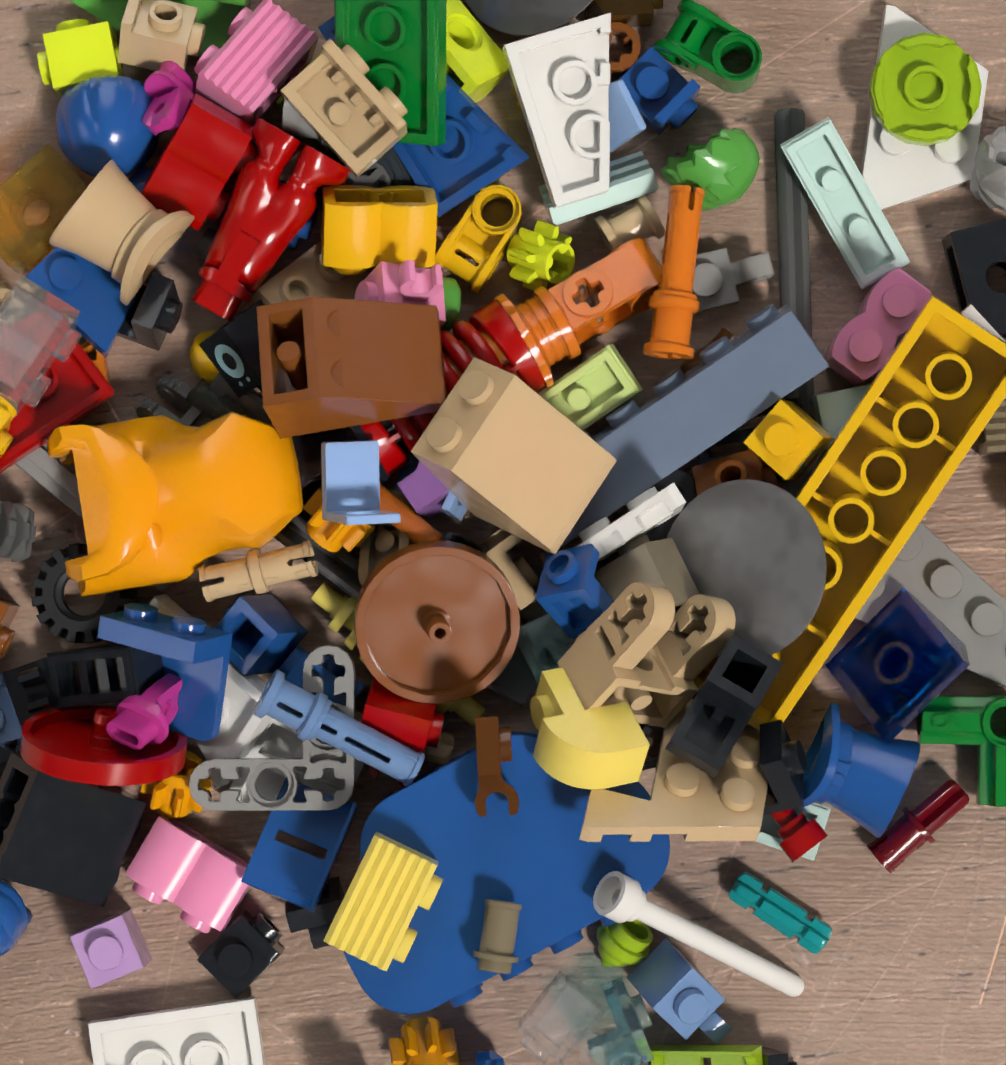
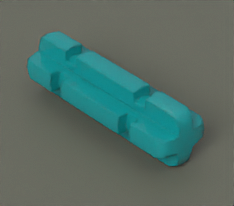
(780, 912)

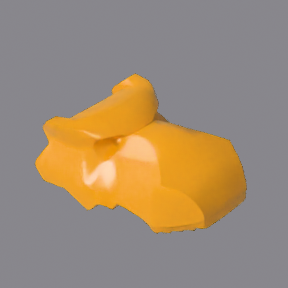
(174, 494)

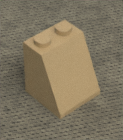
(512, 456)

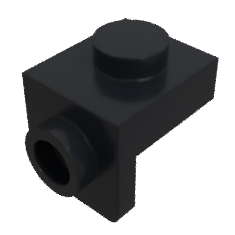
(153, 313)
(783, 767)

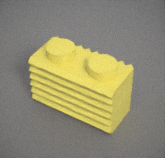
(382, 903)

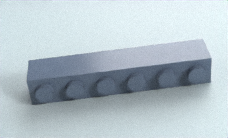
(701, 406)

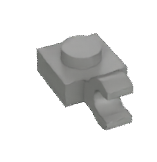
(717, 278)

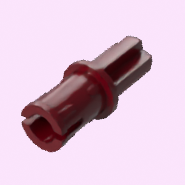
(918, 825)

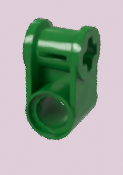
(706, 47)

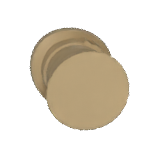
(119, 230)

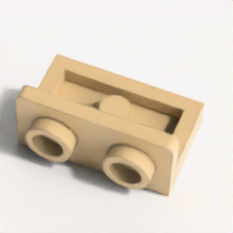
(346, 107)

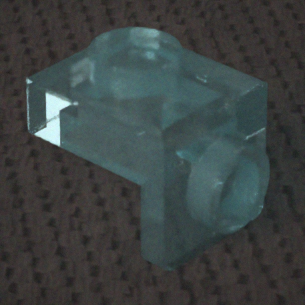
(627, 1042)

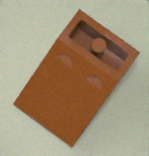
(348, 363)

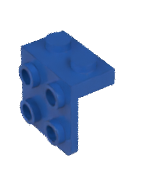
(187, 651)

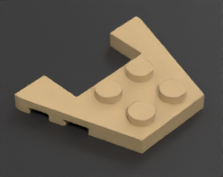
(687, 798)

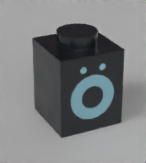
(236, 351)

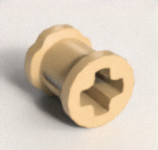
(630, 223)

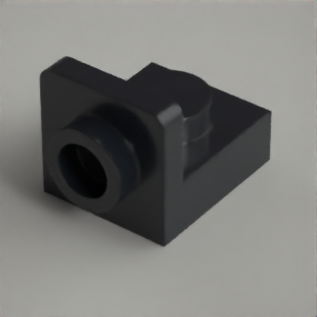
(243, 952)

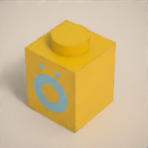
(788, 440)

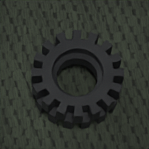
(52, 605)

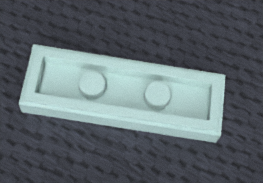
(844, 202)

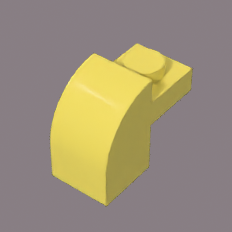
(583, 746)

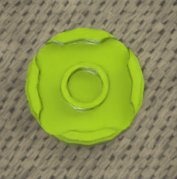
(924, 89)

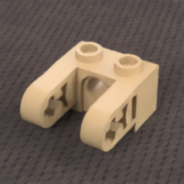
(650, 657)

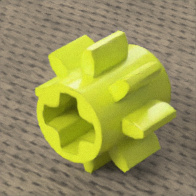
(540, 256)

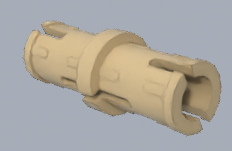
(258, 571)

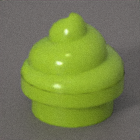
(624, 943)

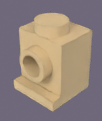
(159, 33)

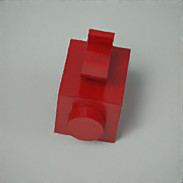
(401, 720)

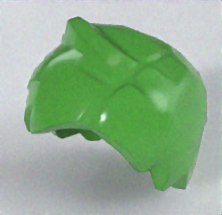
(720, 167)

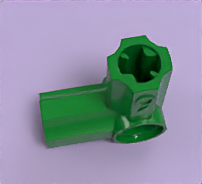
(967, 722)

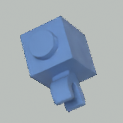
(679, 993)

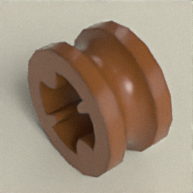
(630, 38)

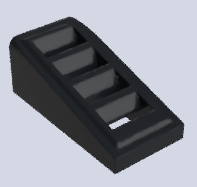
(135, 668)

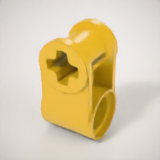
(479, 240)

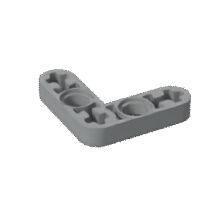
(315, 756)

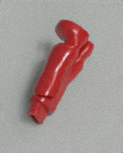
(262, 218)

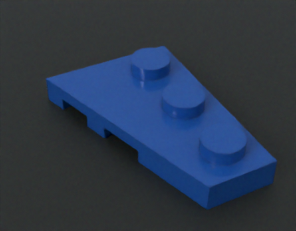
(88, 289)

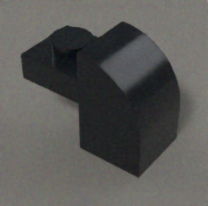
(724, 706)

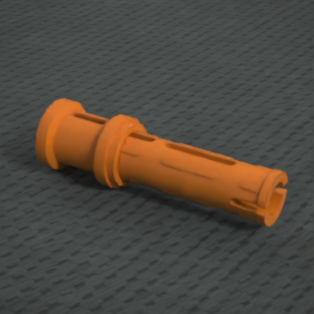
(674, 300)

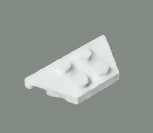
(906, 171)

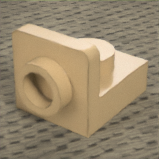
(518, 571)

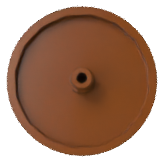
(436, 622)

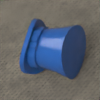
(858, 772)

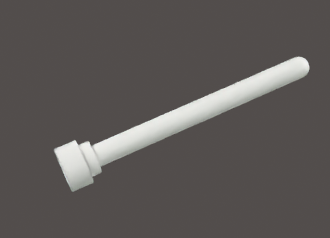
(624, 900)

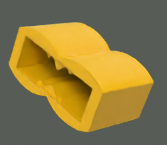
(377, 225)

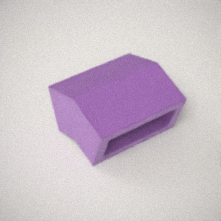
(424, 492)

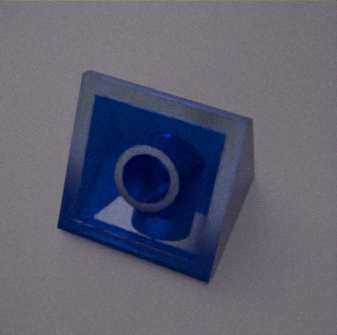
(898, 663)

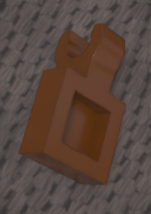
(493, 747)

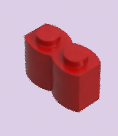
(200, 162)

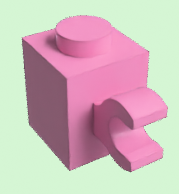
(404, 285)

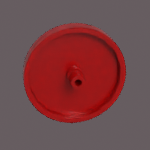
(77, 748)

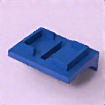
(289, 871)

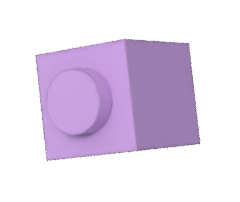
(111, 948)

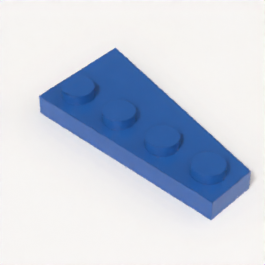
(473, 153)

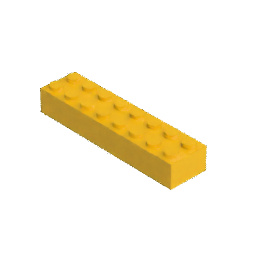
(887, 475)

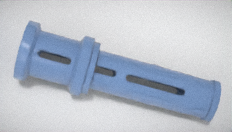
(314, 717)

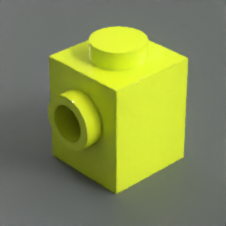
(78, 53)

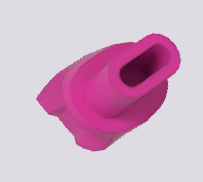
(170, 95)
(147, 716)

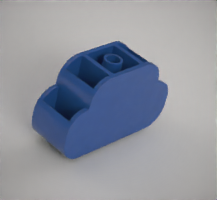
(499, 857)

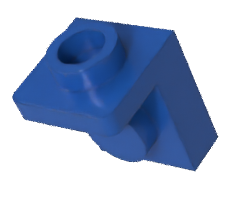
(661, 92)
(571, 591)

